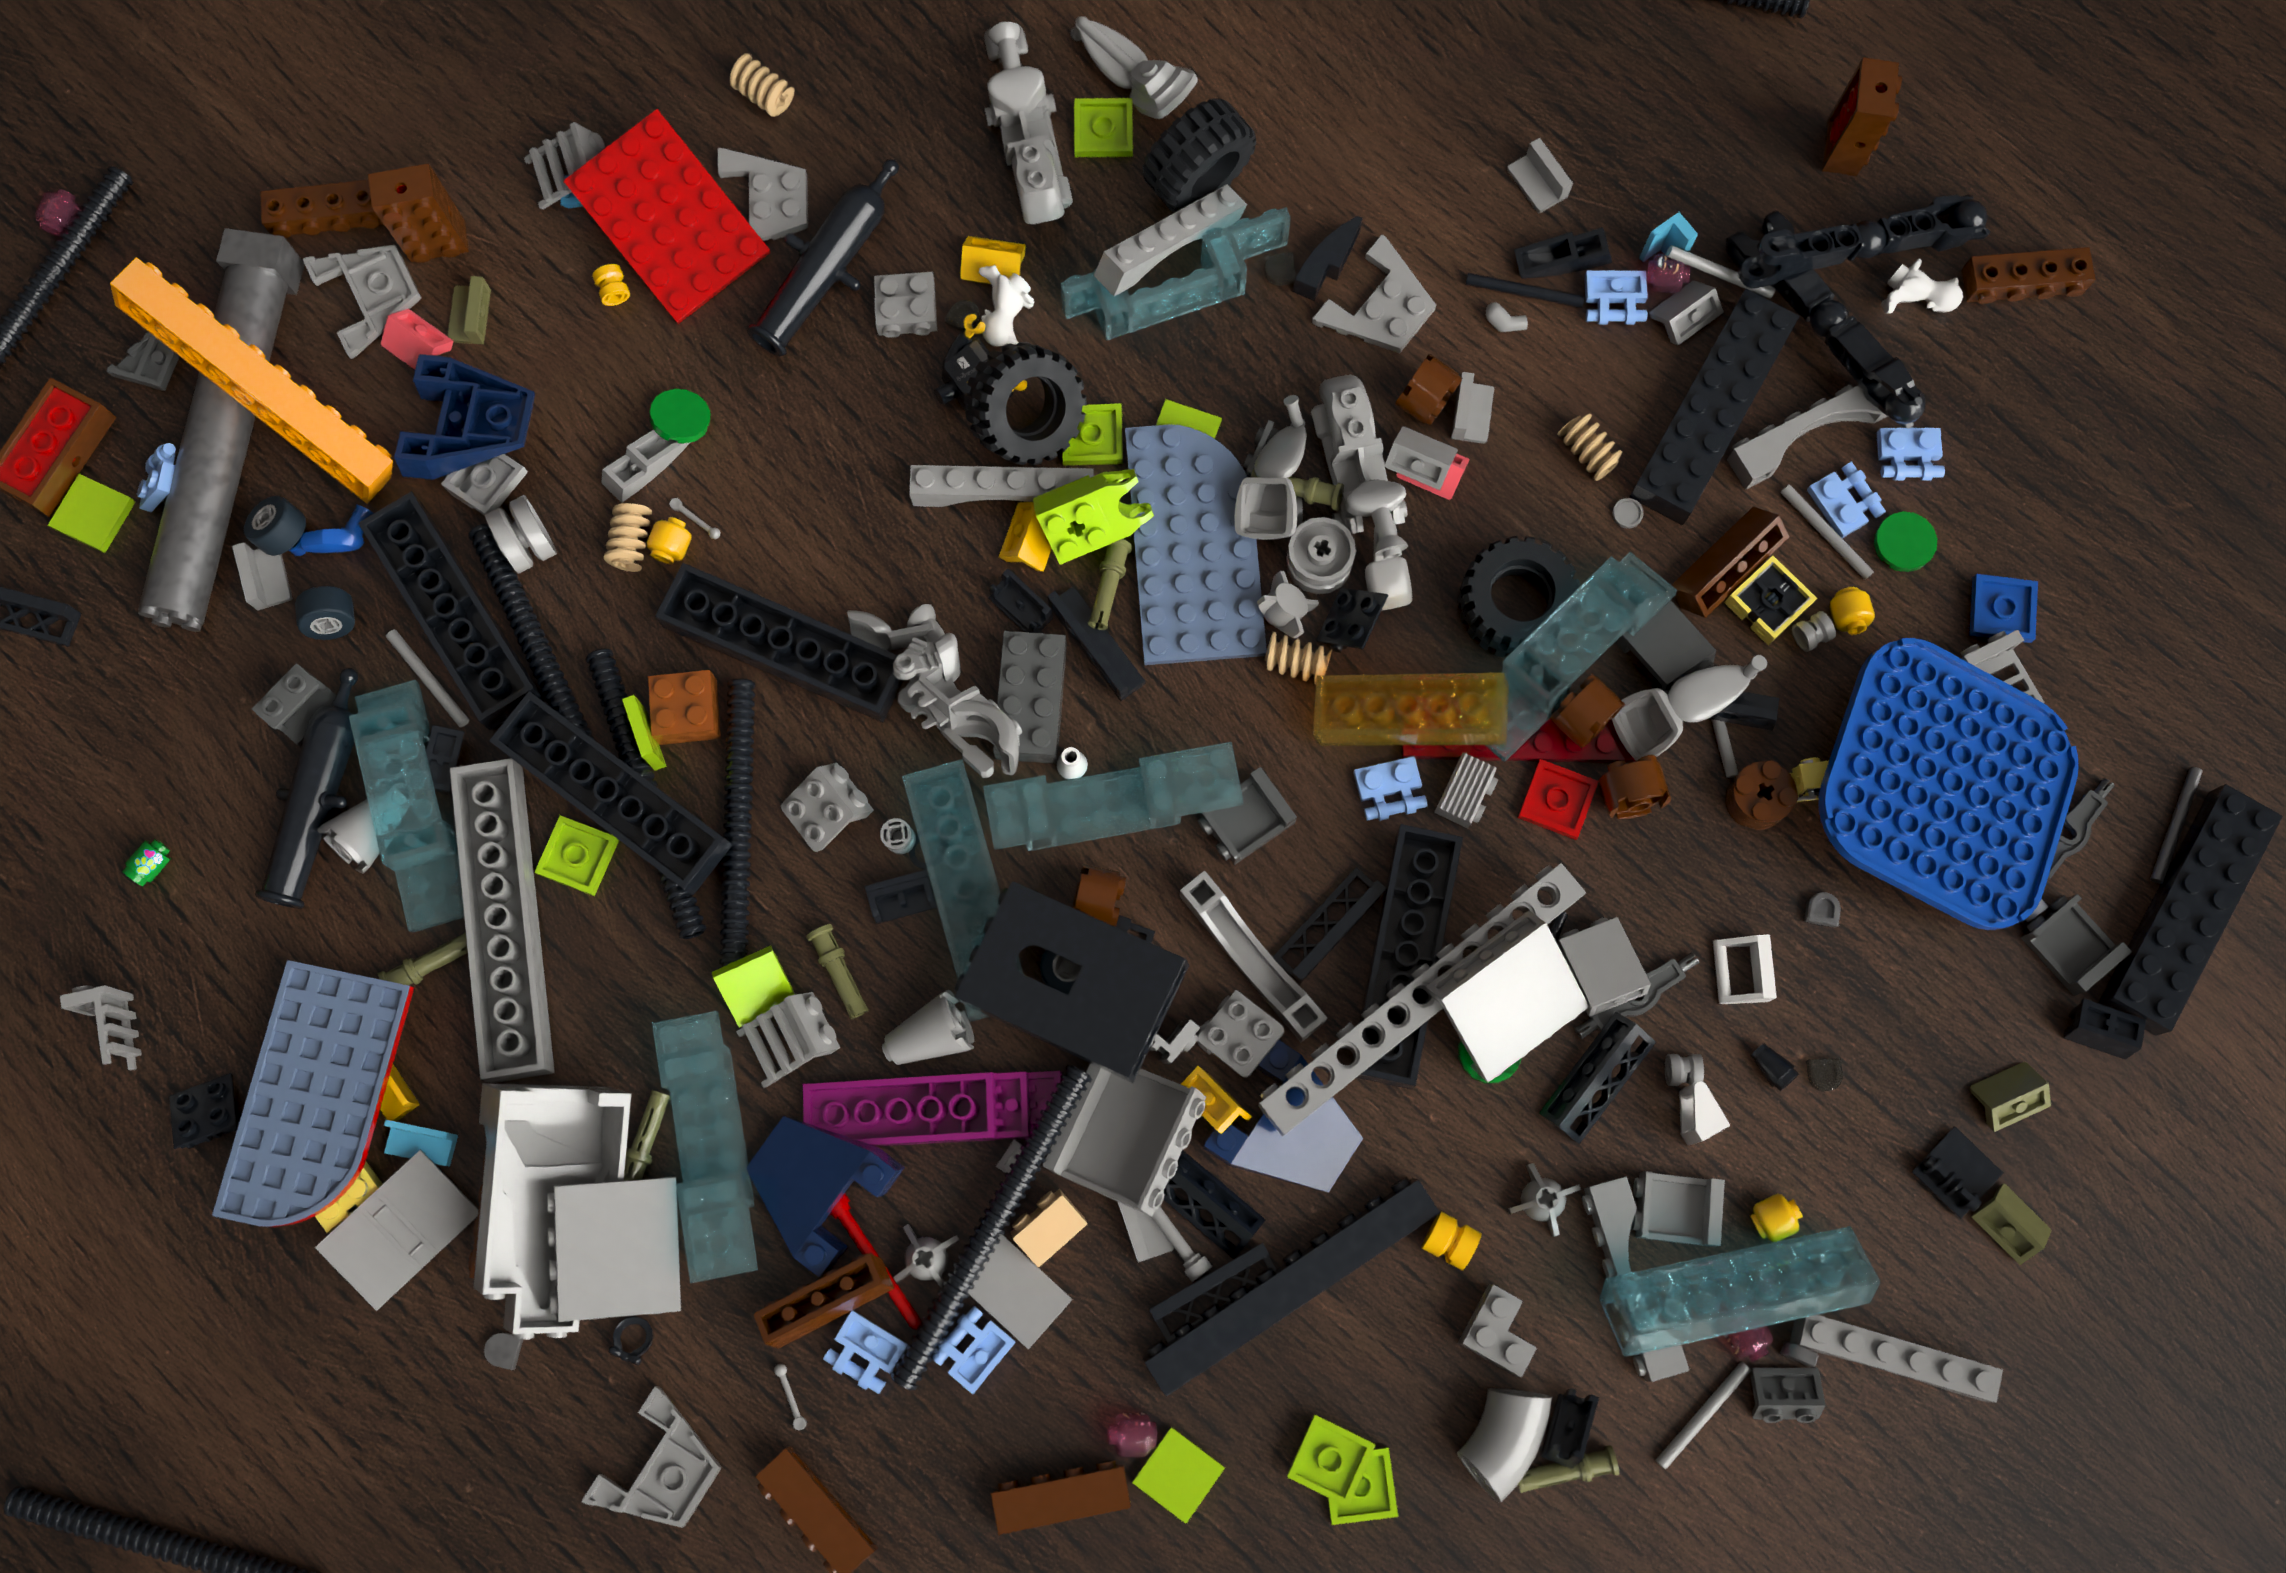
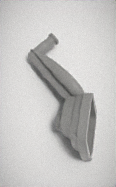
(1154, 83)
(1268, 502)
(1655, 719)

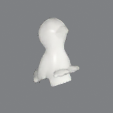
(1915, 285)
(1008, 299)

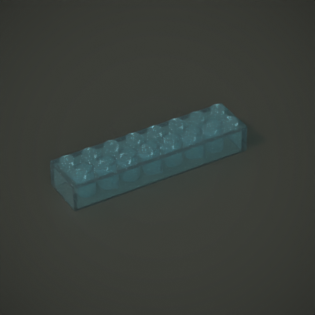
(955, 858)
(1738, 1291)

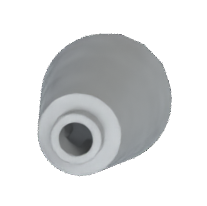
(353, 836)
(930, 1032)

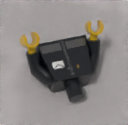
(961, 363)

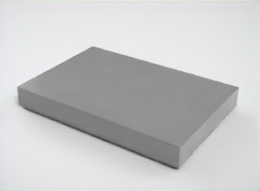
(1018, 1293)

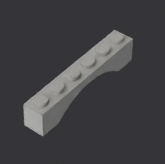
(1134, 257)
(1760, 457)
(957, 484)
(1250, 956)
(1613, 1212)
(1898, 1357)

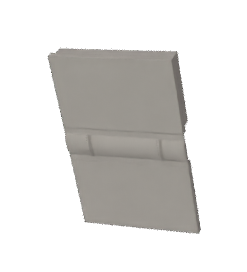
(398, 1230)

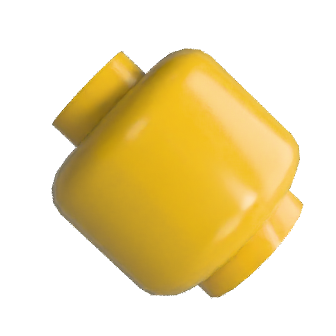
(669, 540)
(1852, 610)
(1776, 1218)

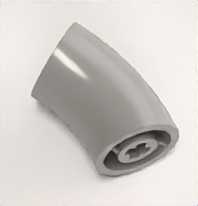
(1506, 1439)

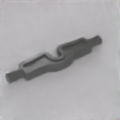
(2079, 823)
(1660, 980)

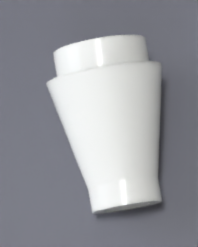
(1074, 769)

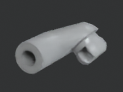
(1503, 321)

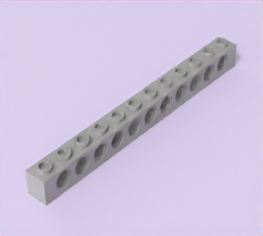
(1284, 1117)

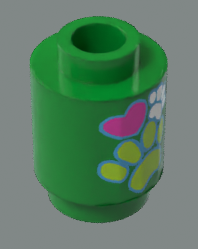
(147, 862)

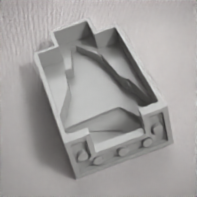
(533, 1142)

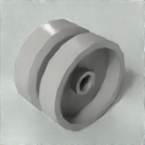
(517, 536)
(1324, 538)

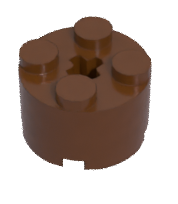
(1429, 390)
(1587, 711)
(1771, 781)
(1634, 787)
(1098, 892)

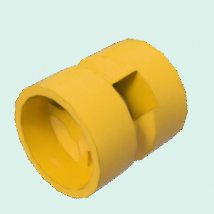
(1452, 1241)

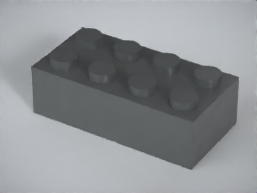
(1033, 691)

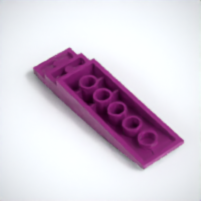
(931, 1107)

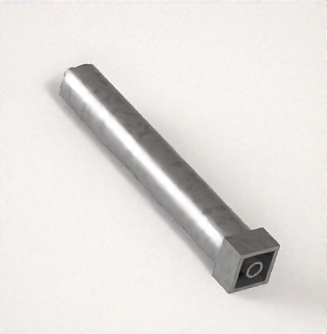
(216, 436)

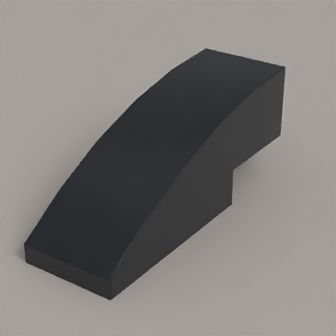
(1564, 254)
(1327, 259)

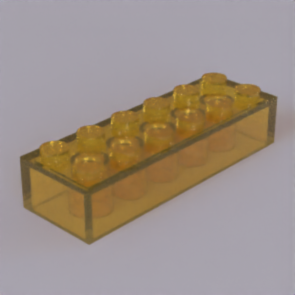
(1411, 709)

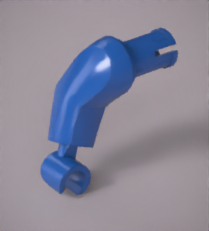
(334, 540)

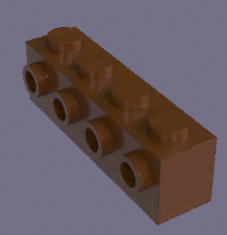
(318, 208)
(2028, 275)
(1730, 561)
(823, 1300)
(1061, 1498)
(815, 1512)

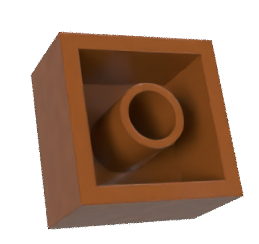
(684, 707)

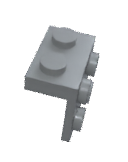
(825, 805)
(1240, 1034)

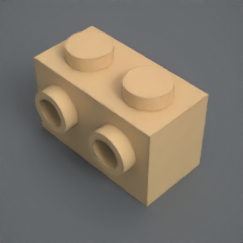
(1047, 1227)

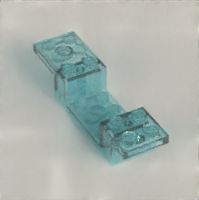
(1218, 280)
(1572, 638)
(1113, 802)
(404, 804)
(710, 1146)

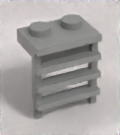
(577, 147)
(1999, 655)
(110, 1003)
(803, 1028)
(1180, 1040)

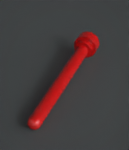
(842, 1212)

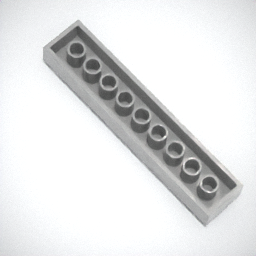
(501, 921)

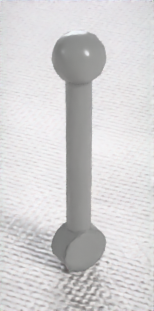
(676, 505)
(799, 1422)

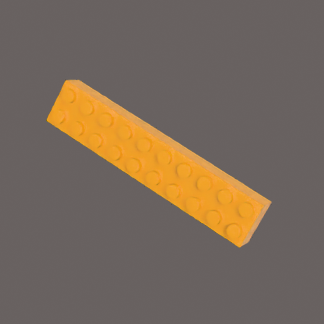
(251, 379)

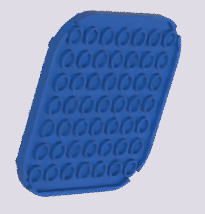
(1949, 784)

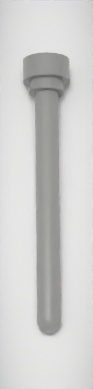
(1194, 1263)

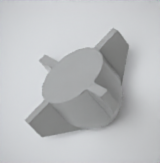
(1285, 606)
(1543, 1199)
(925, 1257)

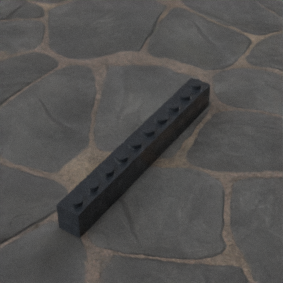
(1290, 1285)

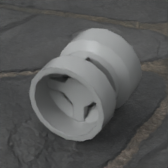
(1813, 631)
(902, 840)
(1683, 1069)

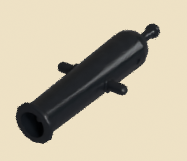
(822, 262)
(310, 798)

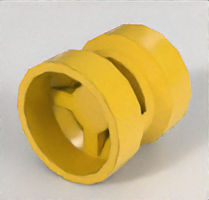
(611, 286)

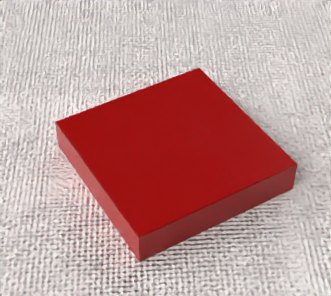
(1558, 799)

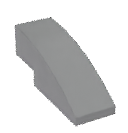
(640, 464)

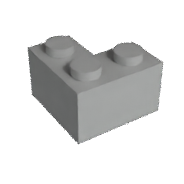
(1489, 1334)

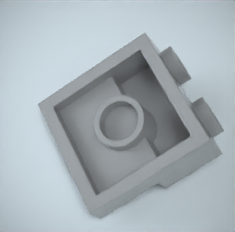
(905, 304)
(485, 483)

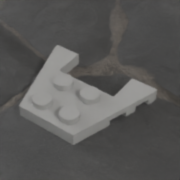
(775, 193)
(379, 285)
(1391, 312)
(673, 1476)

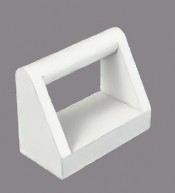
(1761, 969)
(1699, 1114)

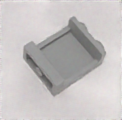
(1604, 965)
(1678, 1209)

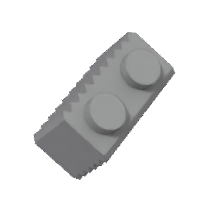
(1466, 791)

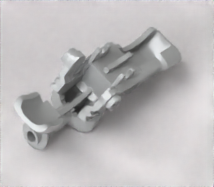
(1026, 126)
(1357, 461)
(932, 668)

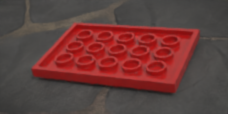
(667, 216)

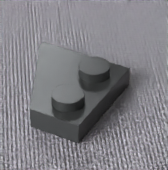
(147, 363)

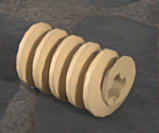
(760, 85)
(1590, 445)
(625, 536)
(1296, 658)

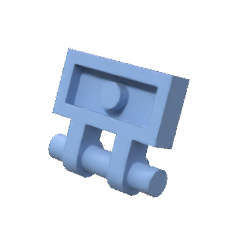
(1616, 287)
(1910, 445)
(160, 477)
(1838, 504)
(1386, 780)
(871, 1343)
(982, 1354)

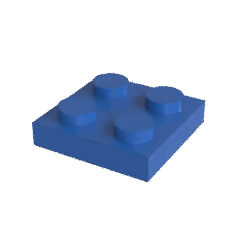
(2003, 605)

